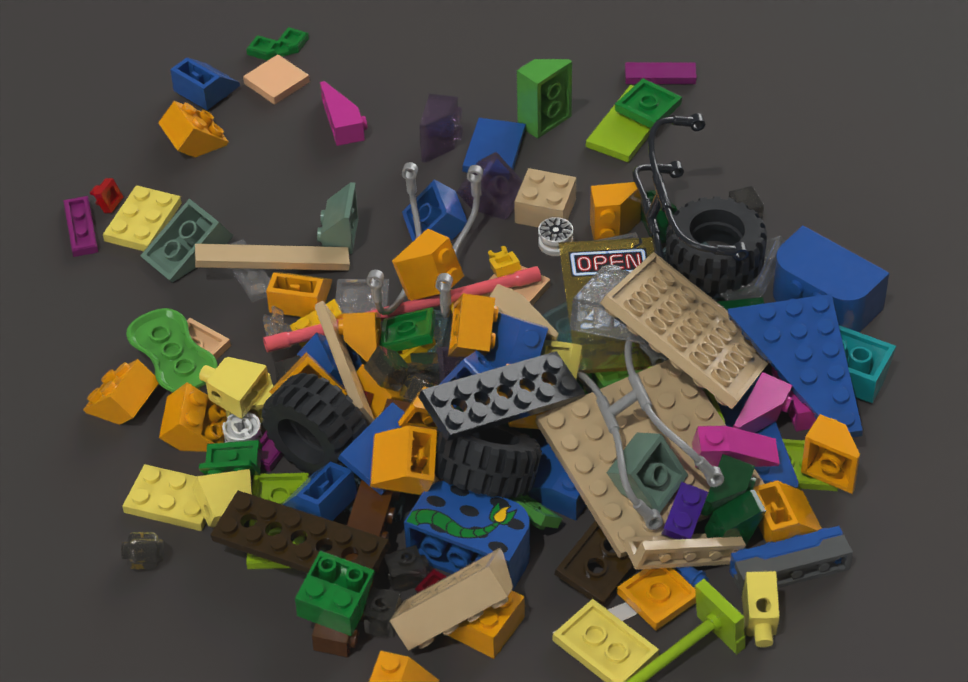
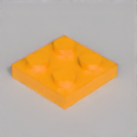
(657, 595)

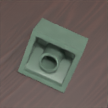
(340, 219)
(650, 469)

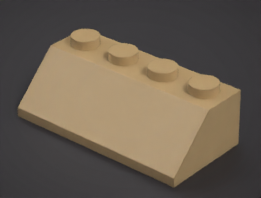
(453, 601)

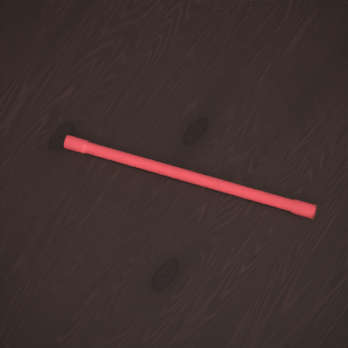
(518, 278)

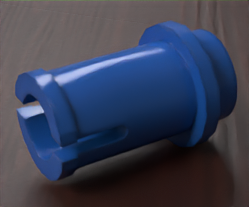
(692, 575)

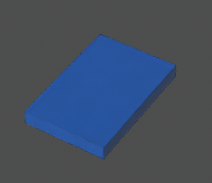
(493, 137)
(359, 453)

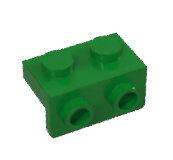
(233, 457)

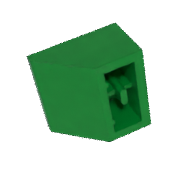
(334, 593)

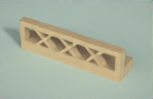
(668, 552)

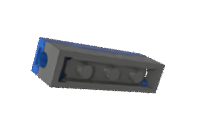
(795, 558)

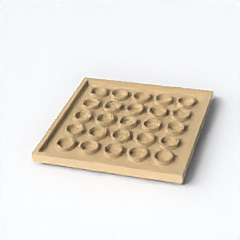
(686, 328)
(588, 448)

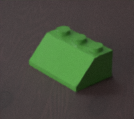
(544, 94)

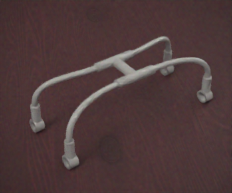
(445, 295)
(639, 394)

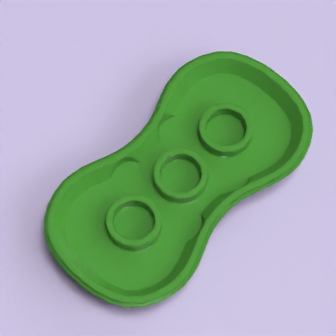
(167, 342)

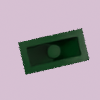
(736, 482)
(736, 517)

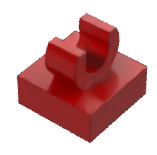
(107, 195)

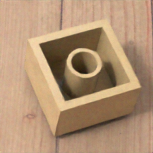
(544, 197)

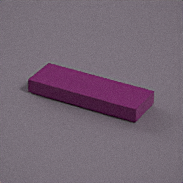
(661, 72)
(80, 226)

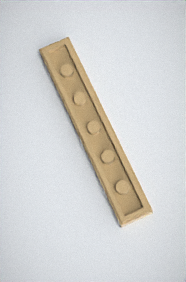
(271, 257)
(343, 361)

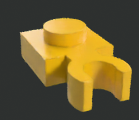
(503, 262)

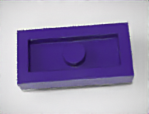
(685, 512)

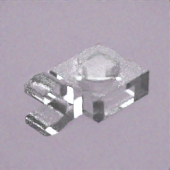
(275, 323)

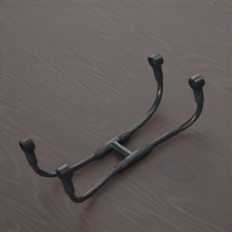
(661, 200)

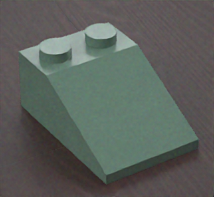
(174, 246)

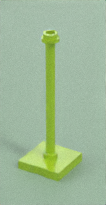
(716, 616)

